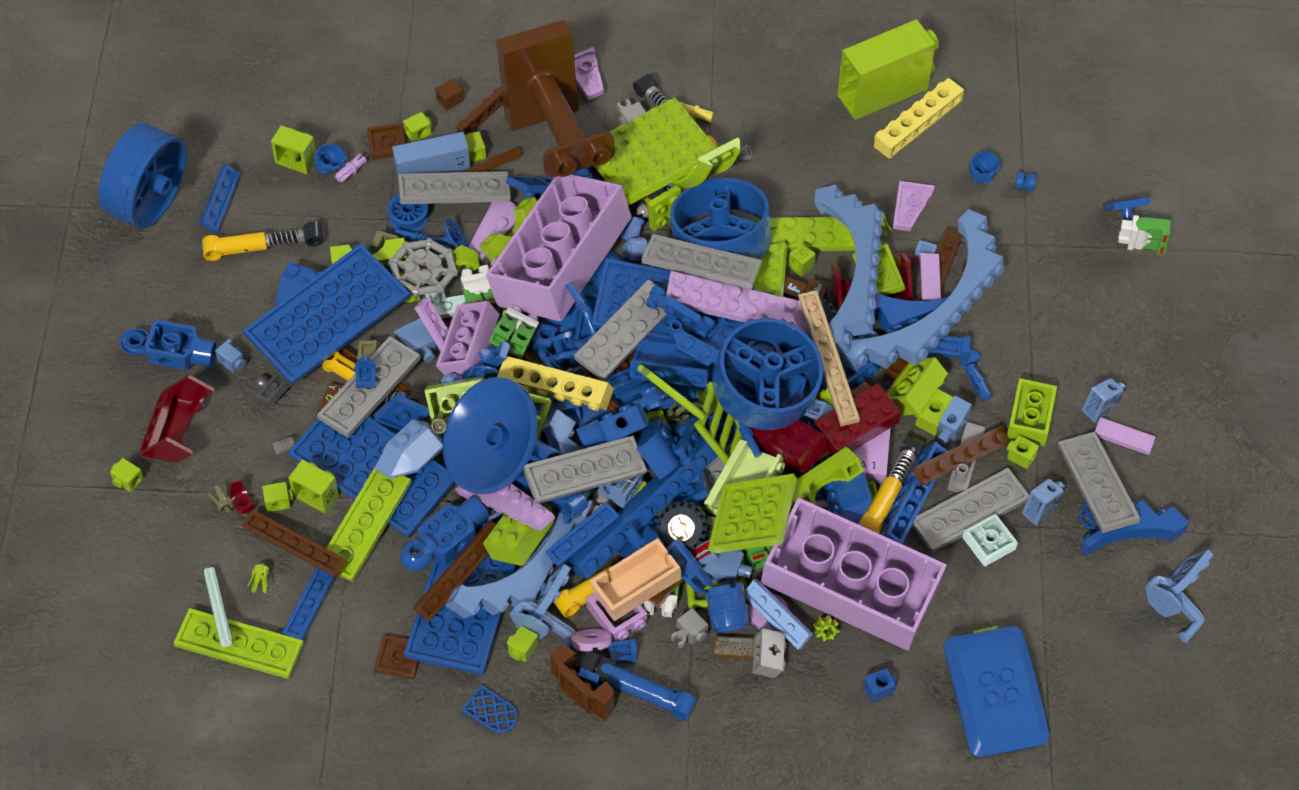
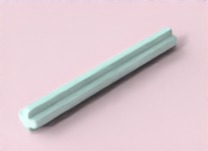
(217, 606)

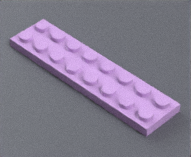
(733, 301)

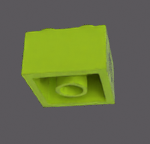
(293, 149)
(314, 486)

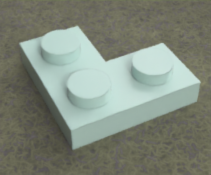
(445, 306)

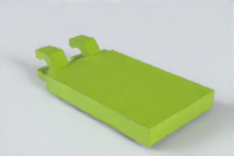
(889, 276)

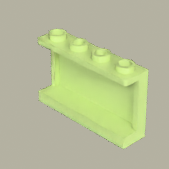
(743, 467)

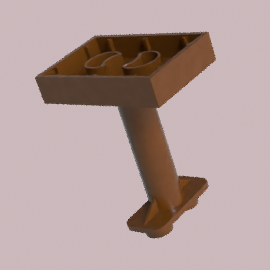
(542, 87)

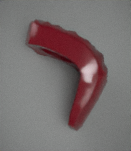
(240, 498)

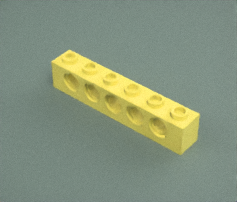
(918, 118)
(601, 390)

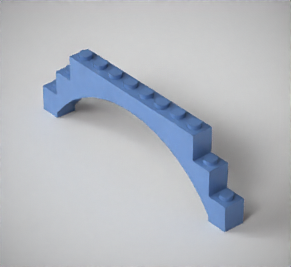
(864, 223)
(920, 338)
(529, 578)

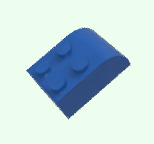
(656, 447)

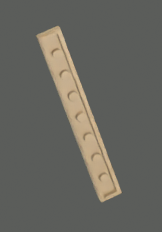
(832, 366)

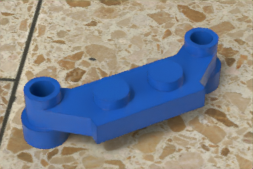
(685, 315)
(691, 346)

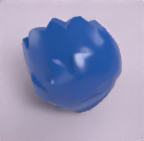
(329, 158)
(984, 166)

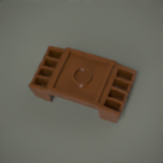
(592, 702)

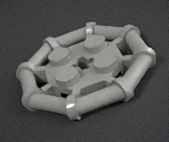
(423, 258)

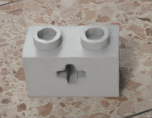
(769, 653)

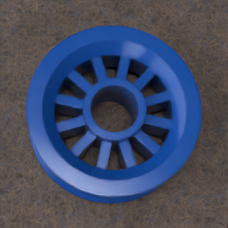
(407, 216)

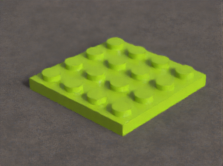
(752, 514)

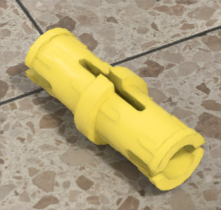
(698, 113)

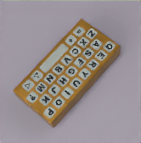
(734, 647)

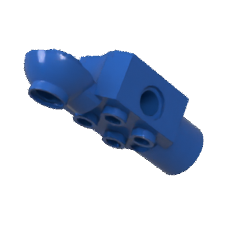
(169, 345)
(635, 418)
(444, 534)

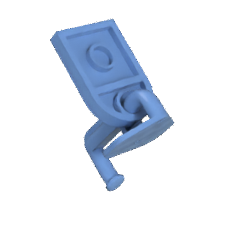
(1170, 598)
(539, 619)

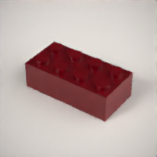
(876, 416)
(797, 444)

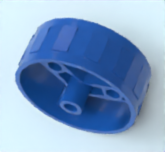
(142, 175)
(721, 228)
(801, 357)

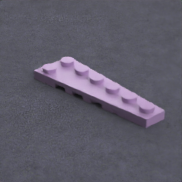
(515, 505)

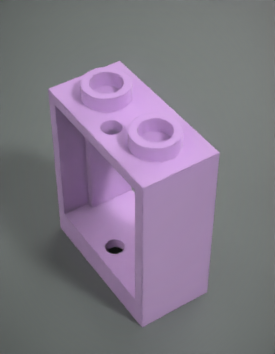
(622, 631)

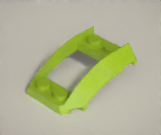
(710, 164)

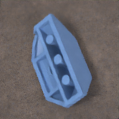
(409, 450)

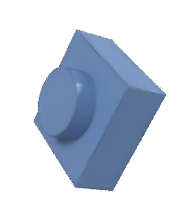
(925, 247)

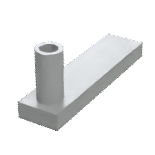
(962, 474)

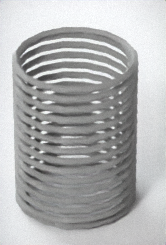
(278, 451)

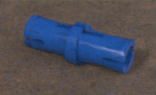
(978, 382)

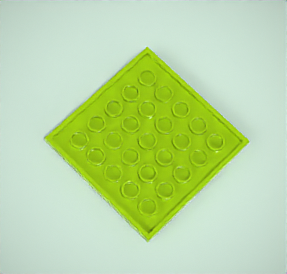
(654, 150)

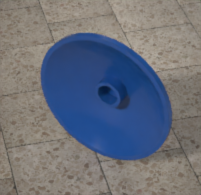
(492, 436)

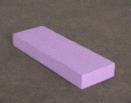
(930, 277)
(432, 321)
(1124, 436)

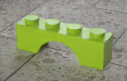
(496, 242)
(383, 255)
(839, 467)

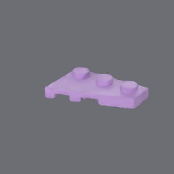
(587, 74)
(910, 204)

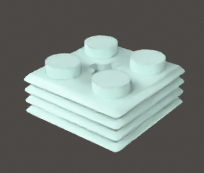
(991, 529)

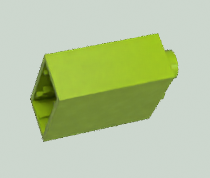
(886, 69)

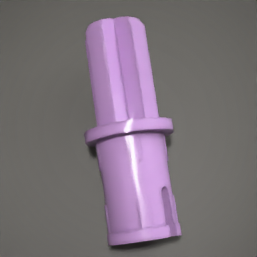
(350, 168)

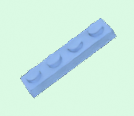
(777, 614)

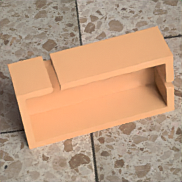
(636, 579)

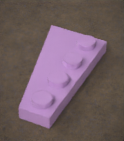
(498, 219)

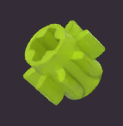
(826, 628)

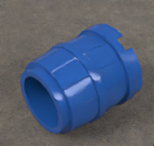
(727, 607)

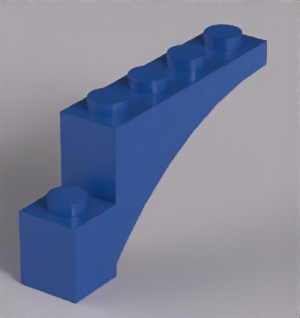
(898, 313)
(1166, 525)

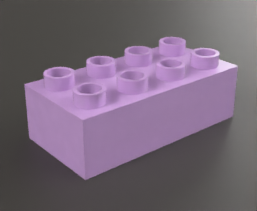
(558, 245)
(853, 574)

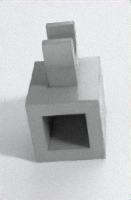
(629, 112)
(690, 627)

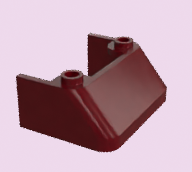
(841, 286)
(171, 419)

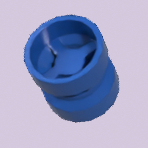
(1029, 181)

